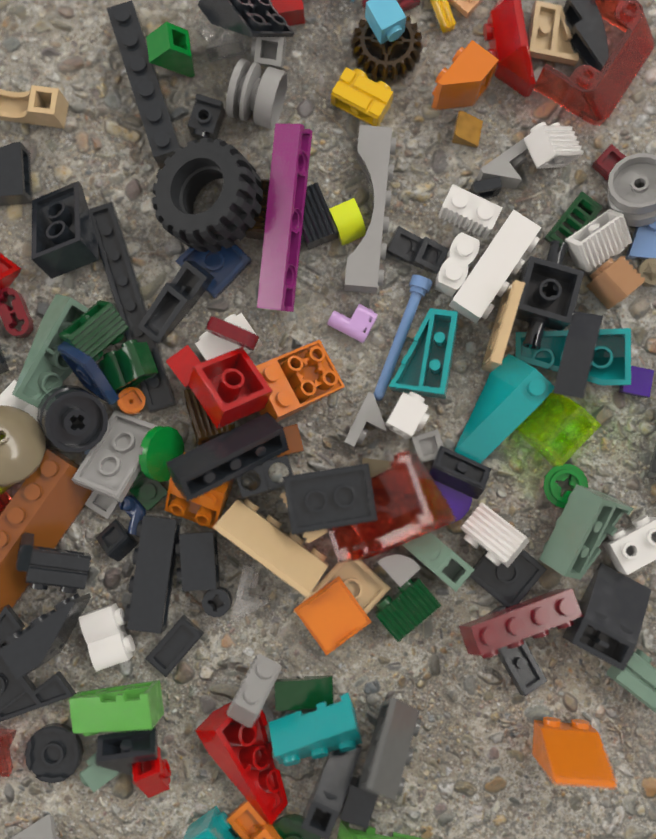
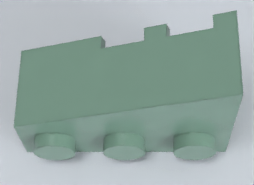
(581, 530)

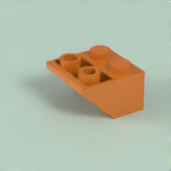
(465, 78)
(204, 509)

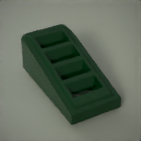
(584, 208)

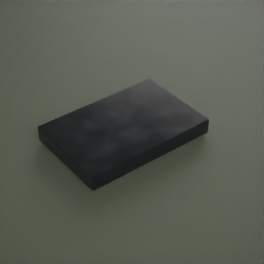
(330, 498)

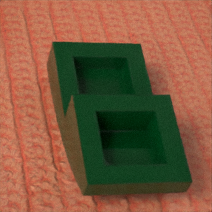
(303, 693)

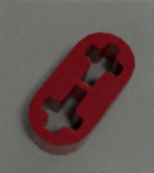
(20, 310)
(232, 333)

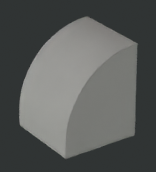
(398, 566)

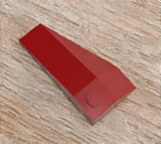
(246, 760)

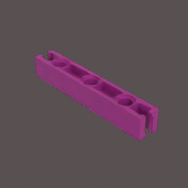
(284, 217)

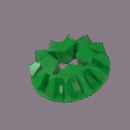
(560, 473)

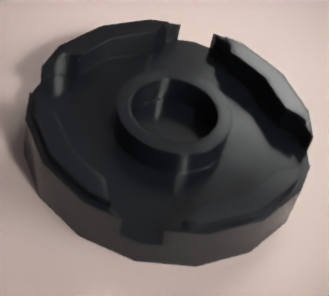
(54, 753)

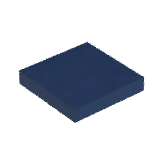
(223, 265)
(88, 372)

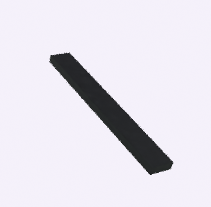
(129, 299)

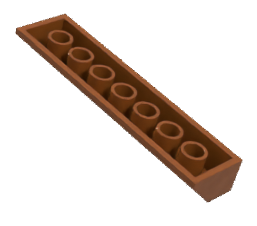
(42, 506)

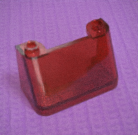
(406, 509)

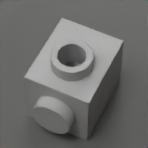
(269, 51)

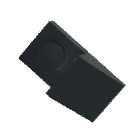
(121, 749)

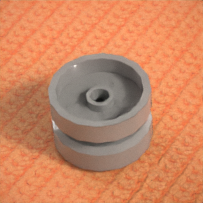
(634, 189)

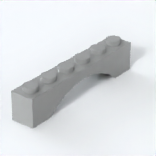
(373, 157)

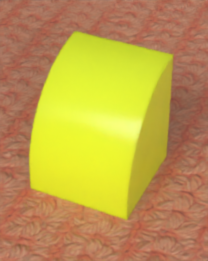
(348, 221)

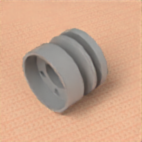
(252, 93)

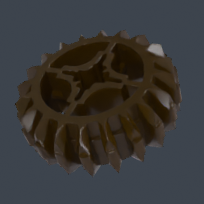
(366, 45)

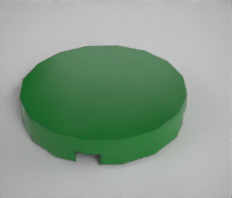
(159, 447)

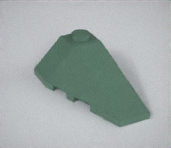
(44, 364)

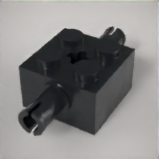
(561, 289)

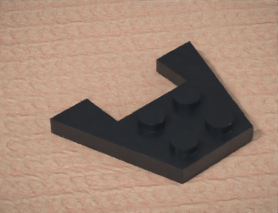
(22, 695)

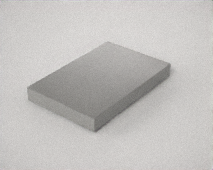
(114, 461)

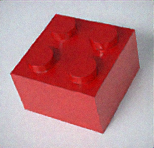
(229, 387)

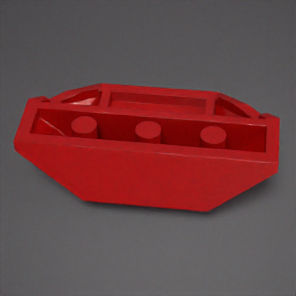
(510, 45)

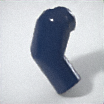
(134, 510)

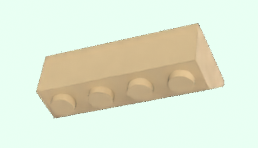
(272, 546)

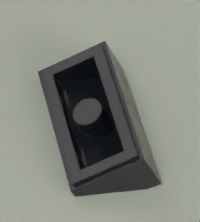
(459, 472)

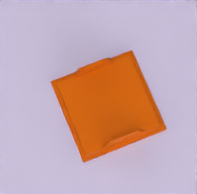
(332, 615)

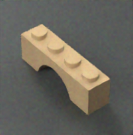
(37, 107)

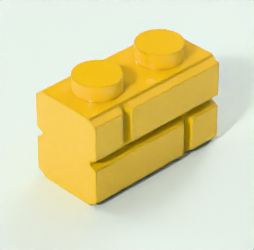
(362, 96)

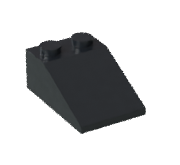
(63, 231)

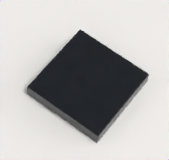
(510, 583)

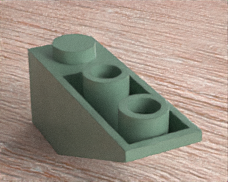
(440, 560)

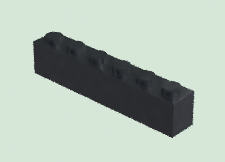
(144, 81)

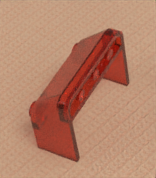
(593, 92)

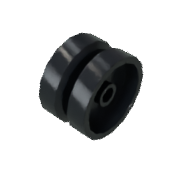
(84, 430)

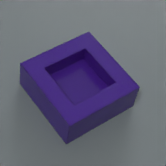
(640, 382)

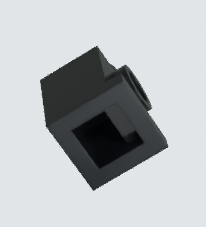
(210, 109)

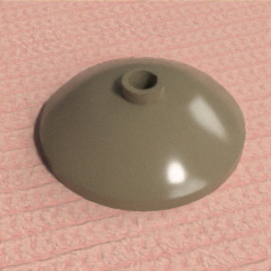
(21, 448)

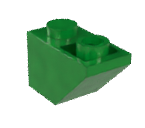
(171, 49)

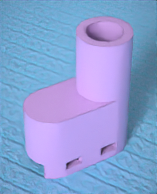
(356, 325)

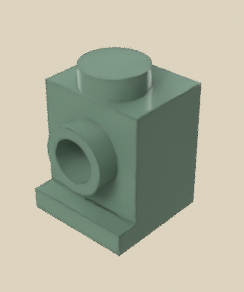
(96, 776)

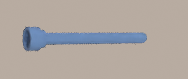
(419, 287)

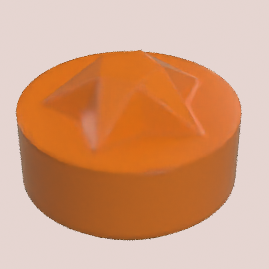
(131, 401)

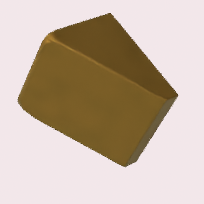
(467, 130)

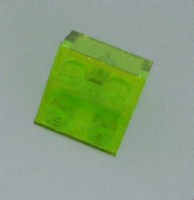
(558, 428)

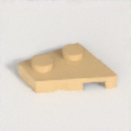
(550, 35)

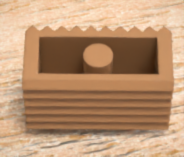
(614, 281)

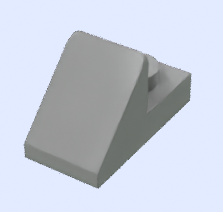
(505, 166)
(368, 414)

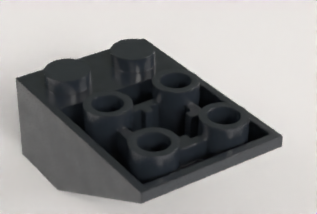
(246, 17)
(610, 617)
(44, 637)

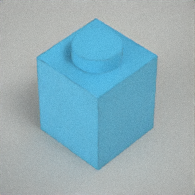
(385, 19)

